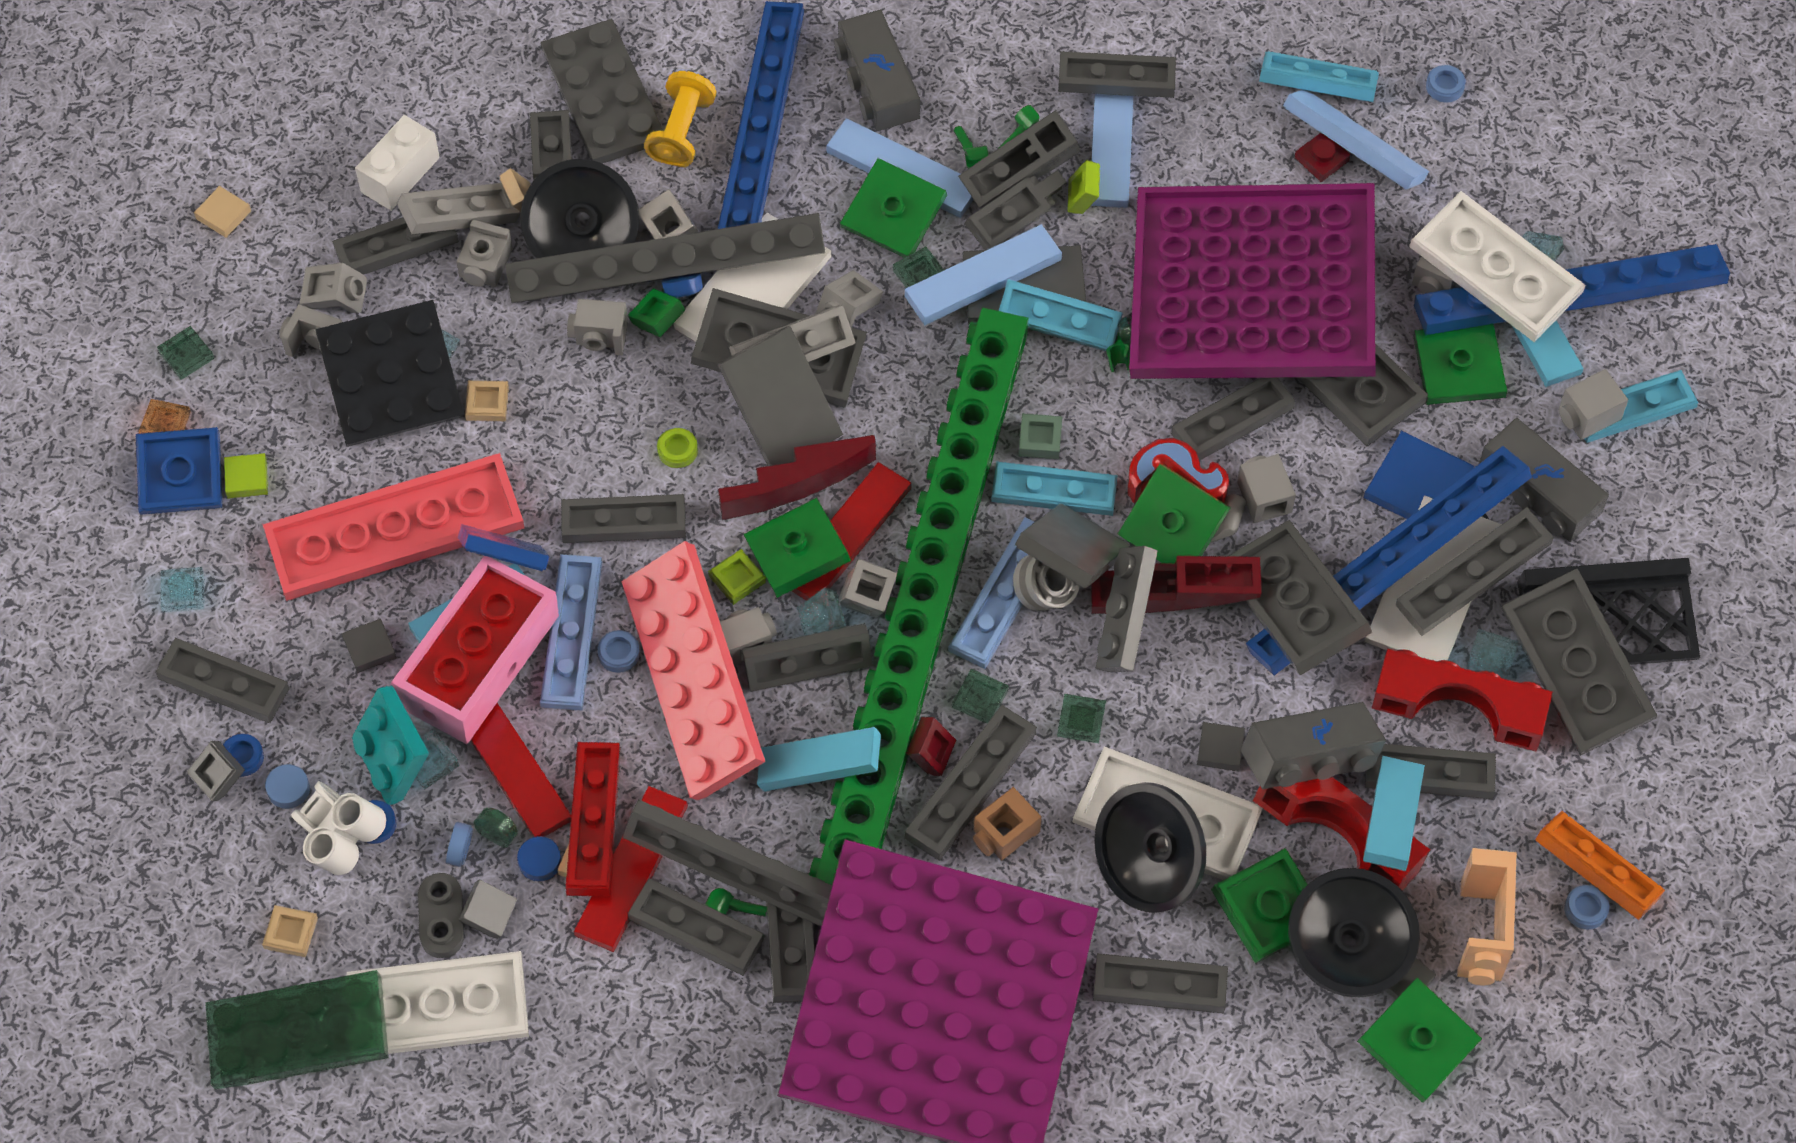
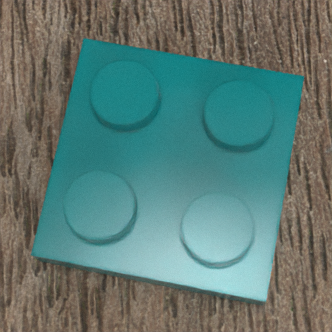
(389, 745)

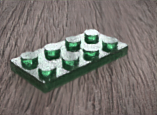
(296, 1030)

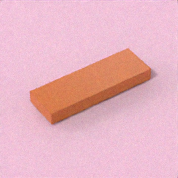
(1600, 865)

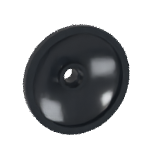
(572, 189)
(1134, 850)
(1368, 910)

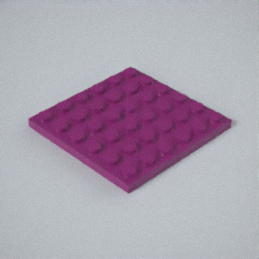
(1254, 282)
(938, 1000)

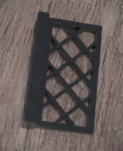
(1634, 579)

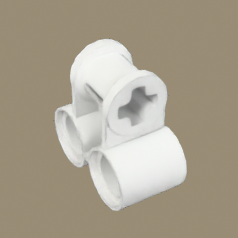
(336, 826)

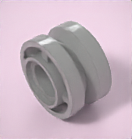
(1032, 588)

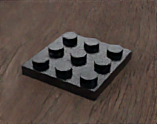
(389, 373)

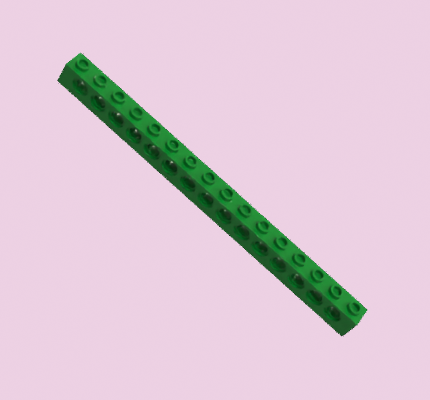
(996, 334)

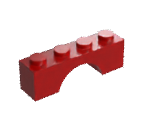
(1512, 708)
(1340, 809)

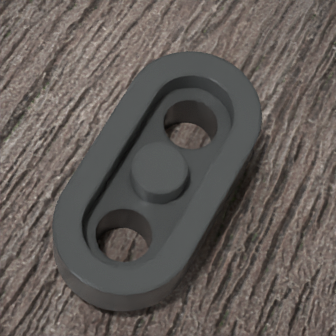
(440, 913)

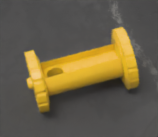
(689, 92)

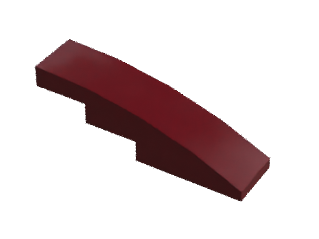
(812, 471)
(1191, 583)

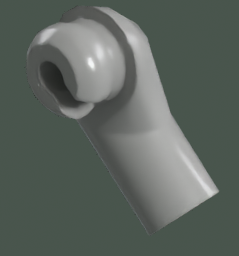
(1232, 520)

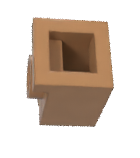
(1010, 812)

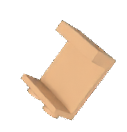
(1490, 876)

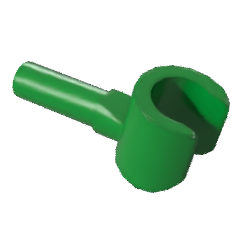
(1025, 118)
(972, 154)
(1118, 354)
(723, 900)

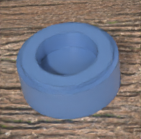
(1445, 83)
(618, 651)
(287, 786)
(459, 844)
(1586, 907)

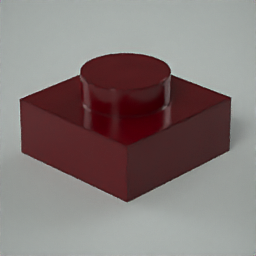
(1322, 156)
(931, 746)

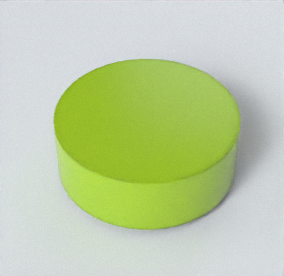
(677, 447)

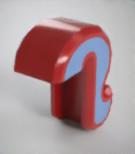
(1179, 458)

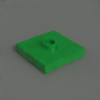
(893, 208)
(1460, 365)
(1173, 517)
(797, 547)
(1261, 902)
(1419, 1040)

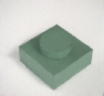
(1040, 436)

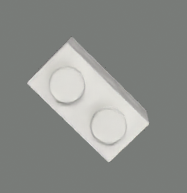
(397, 162)

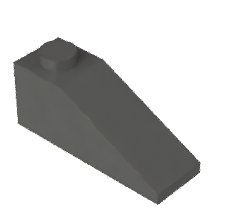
(1028, 154)

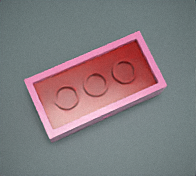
(476, 648)

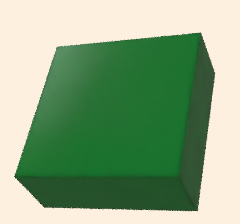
(656, 312)

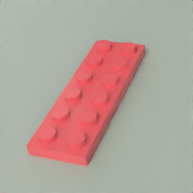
(391, 526)
(693, 671)

